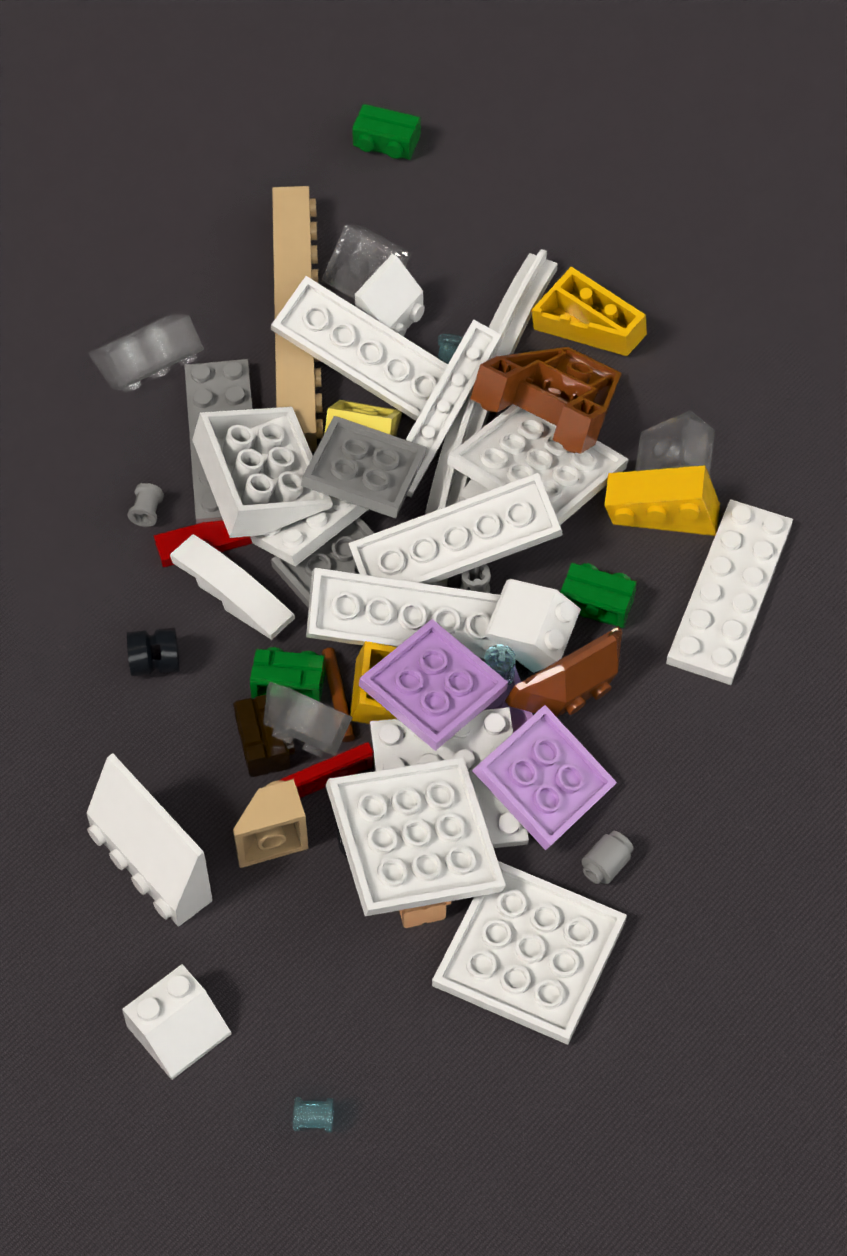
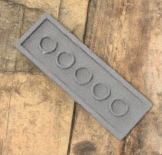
(212, 389)

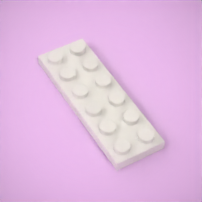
(359, 347)
(461, 535)
(729, 592)
(389, 611)

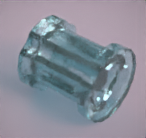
(448, 346)
(502, 660)
(313, 1114)

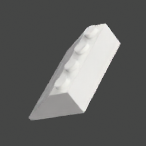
(257, 468)
(148, 844)

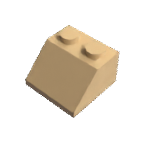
(271, 825)

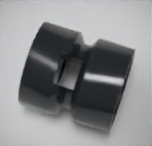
(141, 656)

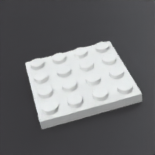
(523, 445)
(398, 747)
(414, 836)
(531, 953)

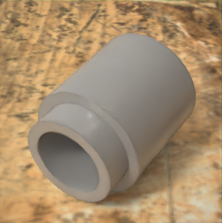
(607, 858)

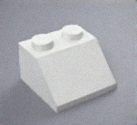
(392, 296)
(532, 623)
(176, 1021)

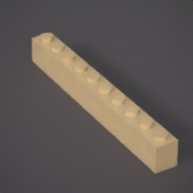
(292, 262)

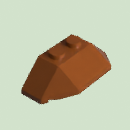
(571, 679)

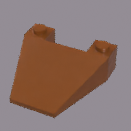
(554, 386)

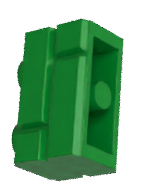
(386, 132)
(600, 594)
(296, 671)

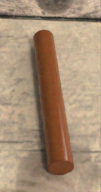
(336, 688)

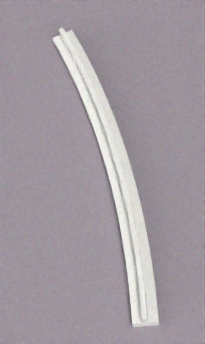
(511, 322)

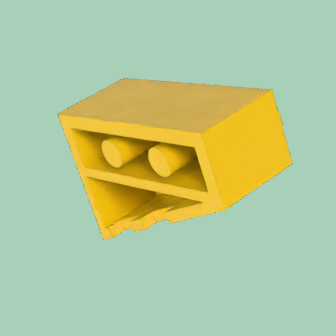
(589, 315)
(664, 500)

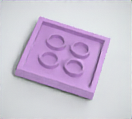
(433, 684)
(544, 777)

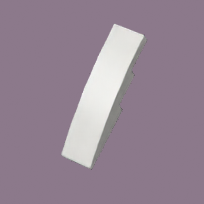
(233, 586)

